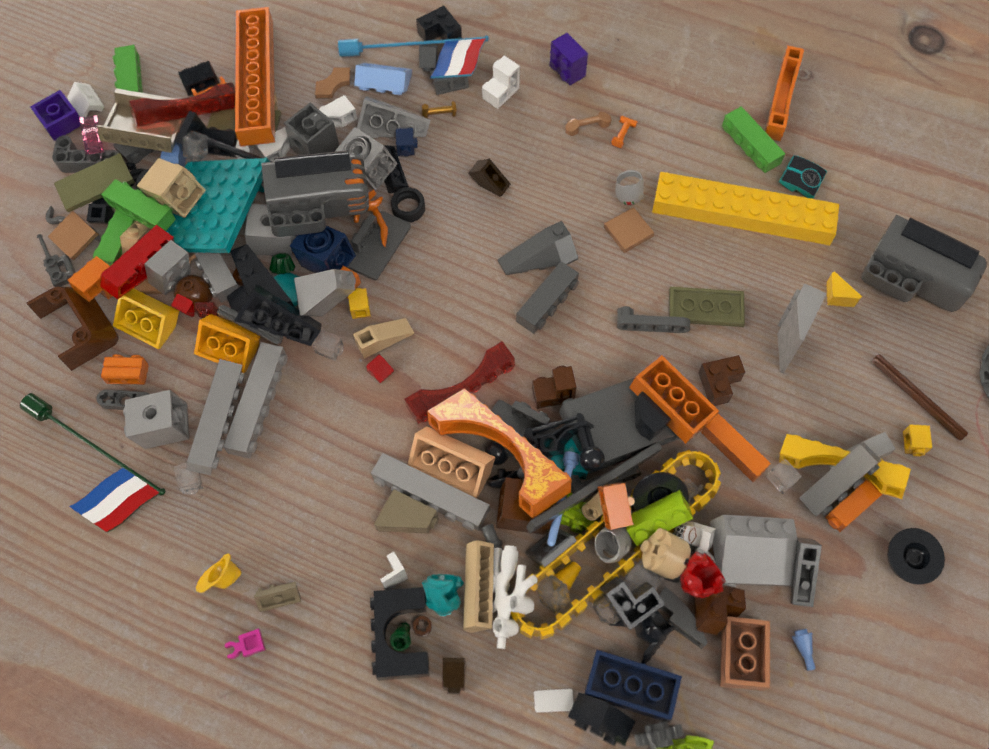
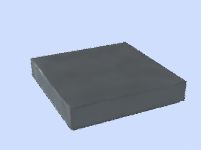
(545, 554)

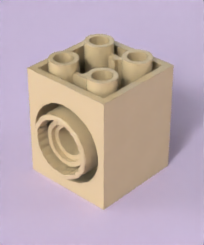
(172, 186)

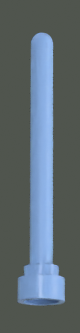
(570, 461)

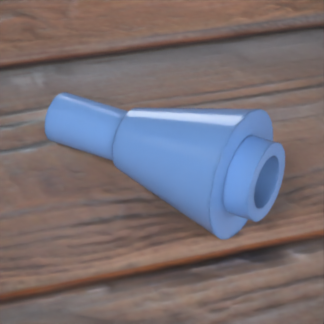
(804, 643)

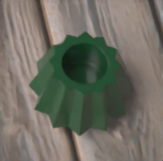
(282, 264)

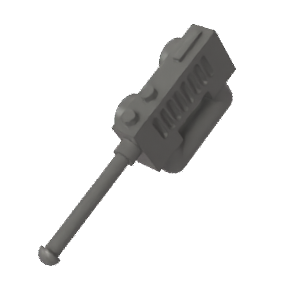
(53, 265)

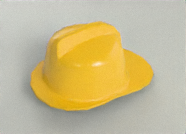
(219, 575)

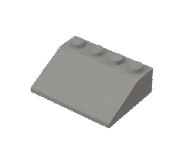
(797, 322)
(755, 549)

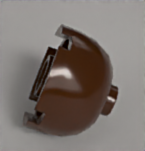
(193, 288)

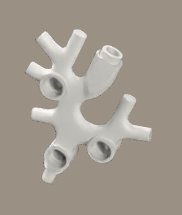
(504, 603)

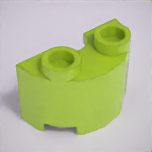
(575, 519)

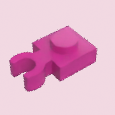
(249, 644)

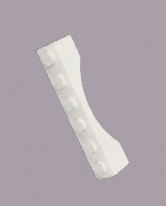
(339, 111)

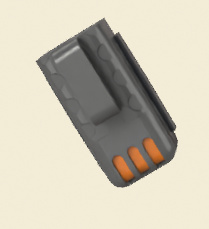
(313, 189)

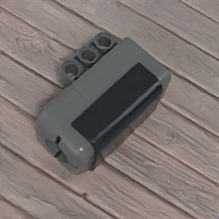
(924, 263)

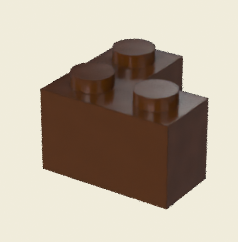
(718, 376)
(555, 389)
(713, 610)

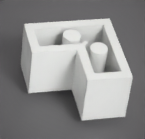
(503, 84)

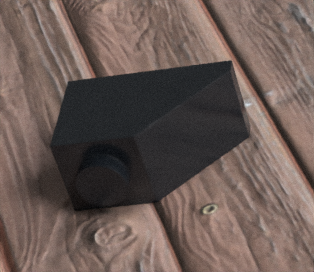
(649, 417)

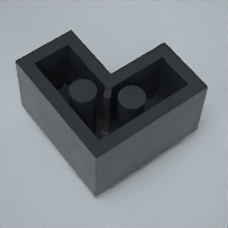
(438, 24)
(631, 606)
(601, 719)

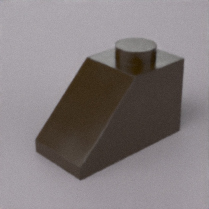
(489, 177)
(454, 675)

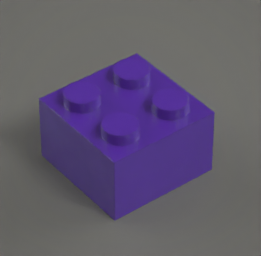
(568, 59)
(56, 115)

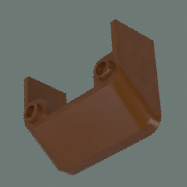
(96, 330)

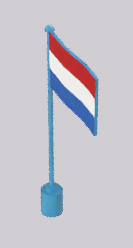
(456, 58)

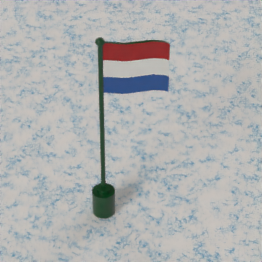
(116, 495)

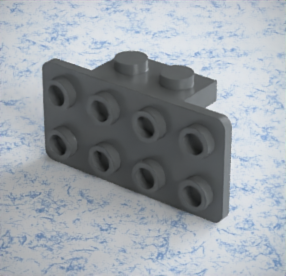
(370, 253)
(521, 417)

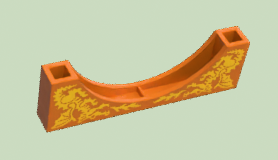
(543, 480)

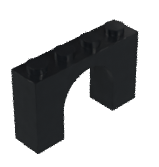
(387, 606)

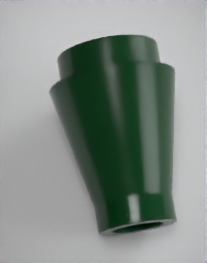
(401, 637)

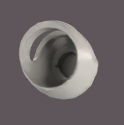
(631, 193)
(615, 542)

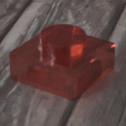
(205, 308)

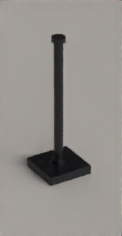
(194, 123)

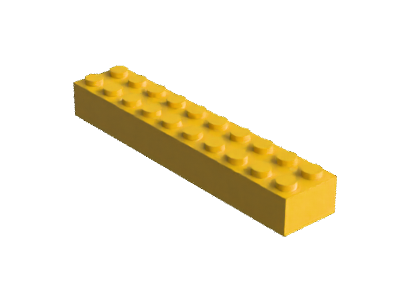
(746, 208)

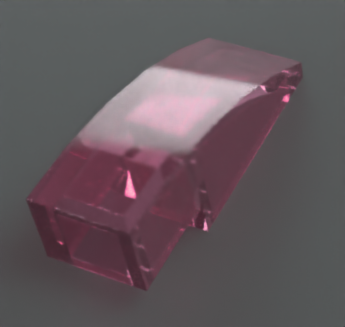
(90, 135)

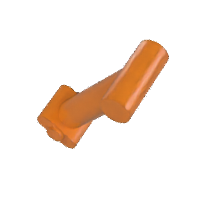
(627, 122)

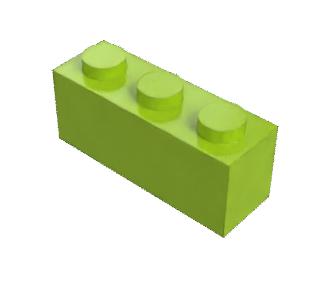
(663, 514)

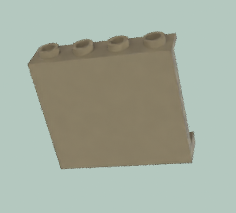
(122, 129)

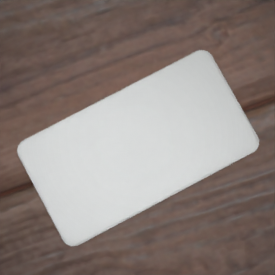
(553, 700)

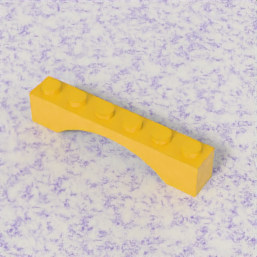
(801, 452)

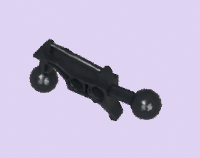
(590, 458)

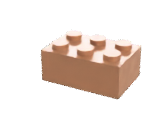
(745, 654)

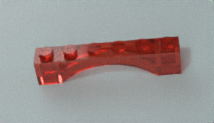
(152, 111)
(495, 362)

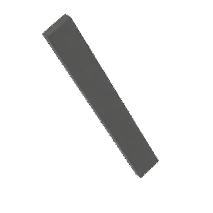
(592, 488)

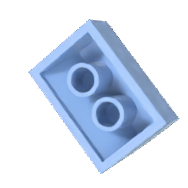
(382, 78)

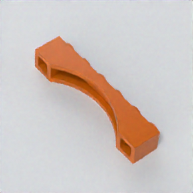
(783, 92)

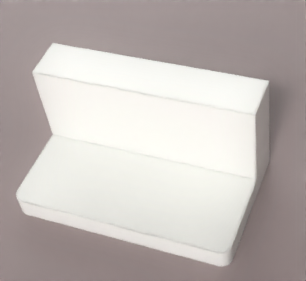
(84, 99)
(395, 577)

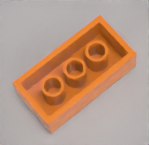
(676, 397)

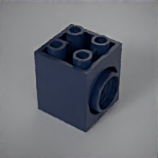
(323, 250)

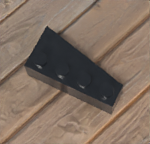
(278, 317)

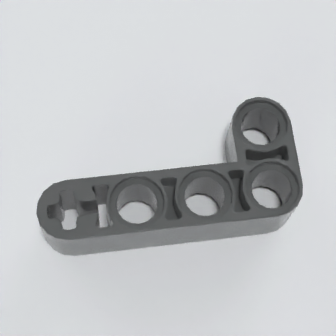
(72, 160)

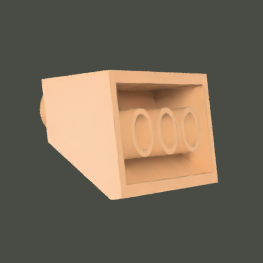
(451, 461)

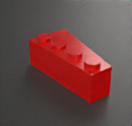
(130, 268)

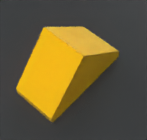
(840, 292)

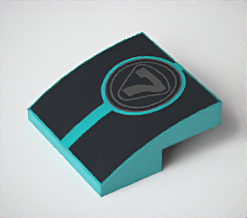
(803, 176)

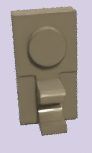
(277, 596)

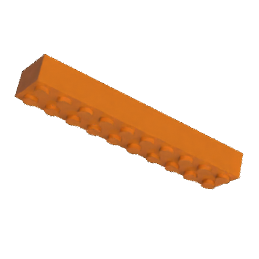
(254, 77)

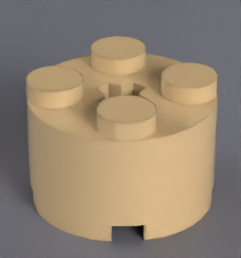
(665, 554)

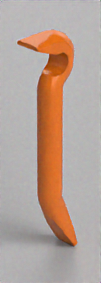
(384, 229)

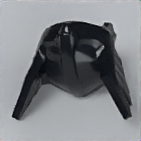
(653, 631)

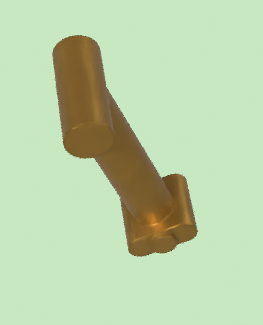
(439, 110)

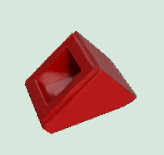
(183, 305)
(379, 368)

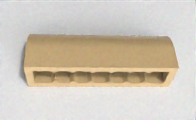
(478, 586)

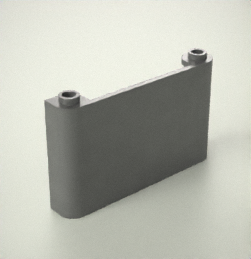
(613, 419)

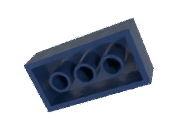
(633, 686)

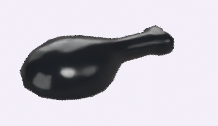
(497, 480)

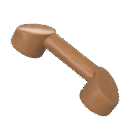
(603, 120)

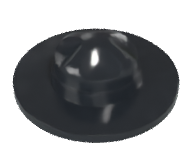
(657, 487)
(916, 556)

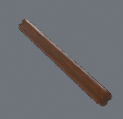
(921, 398)

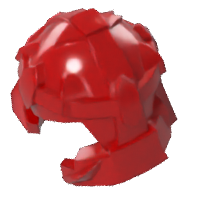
(702, 576)

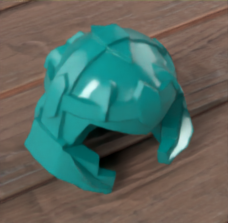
(442, 593)

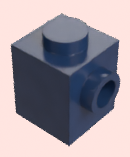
(406, 142)

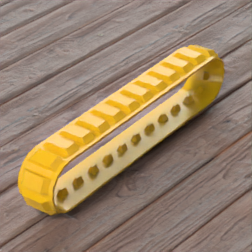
(683, 458)

